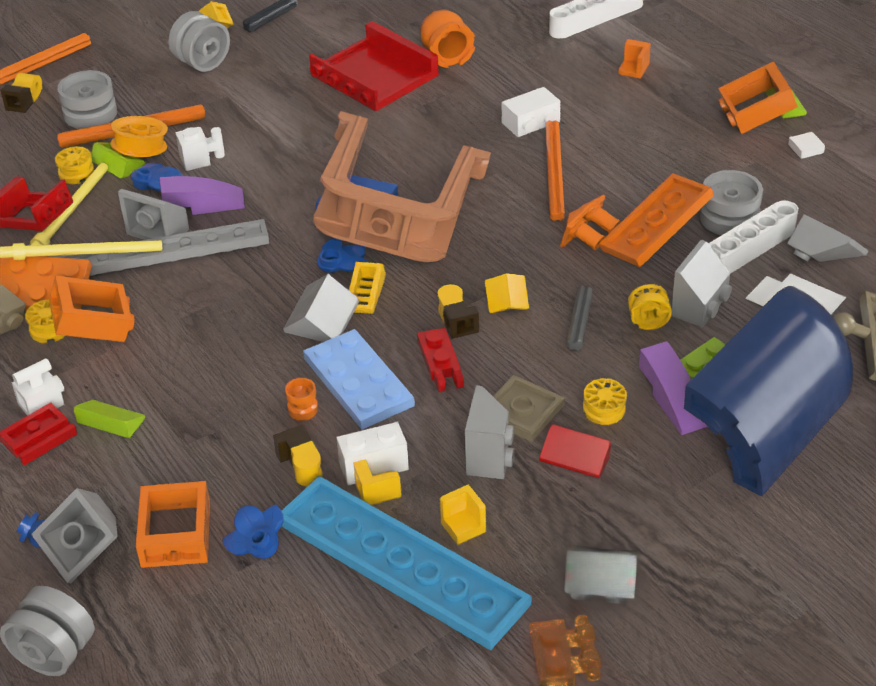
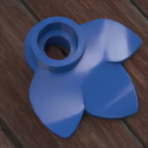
(149, 176)
(339, 257)
(255, 532)

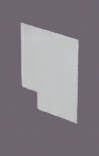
(769, 287)

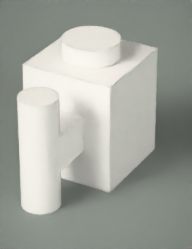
(195, 147)
(37, 387)

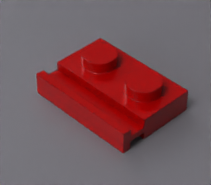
(37, 433)

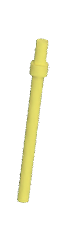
(44, 237)
(20, 251)

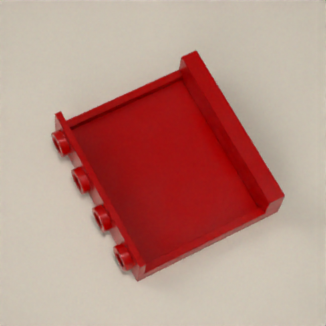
(377, 67)

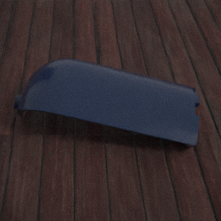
(774, 386)

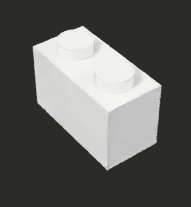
(530, 111)
(381, 446)

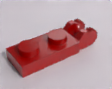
(440, 358)

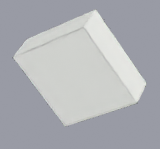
(806, 145)

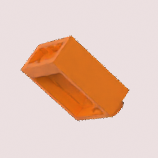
(751, 86)
(90, 323)
(189, 546)

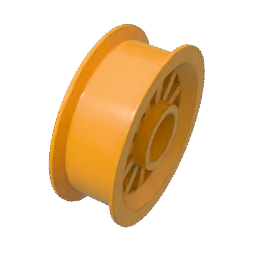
(139, 136)

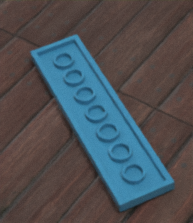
(406, 562)

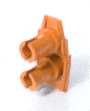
(577, 223)

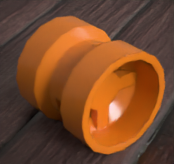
(301, 399)

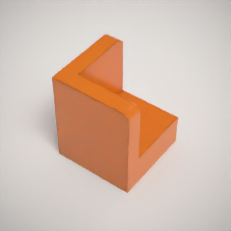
(635, 58)

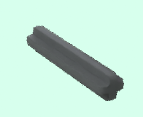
(579, 318)

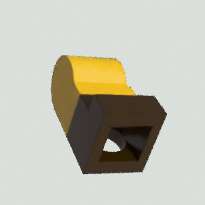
(23, 90)
(455, 314)
(301, 452)

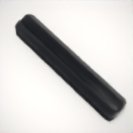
(268, 14)

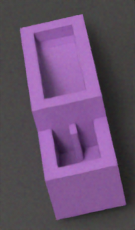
(201, 194)
(669, 383)

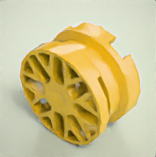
(74, 166)
(649, 309)
(41, 322)
(604, 404)

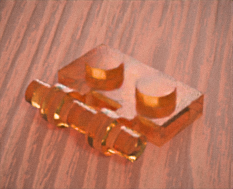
(553, 655)

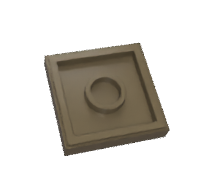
(528, 406)

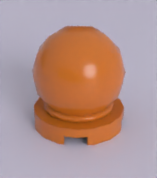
(448, 37)

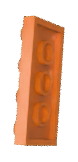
(656, 219)
(34, 276)

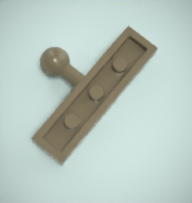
(866, 330)

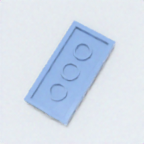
(358, 379)

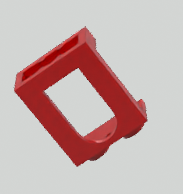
(44, 206)

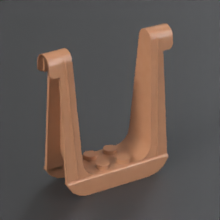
(386, 220)

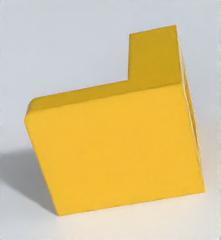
(218, 13)
(506, 293)
(378, 487)
(463, 514)

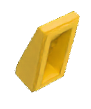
(362, 271)

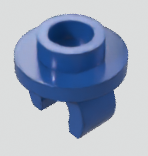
(28, 526)

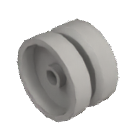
(199, 41)
(87, 99)
(734, 200)
(47, 630)

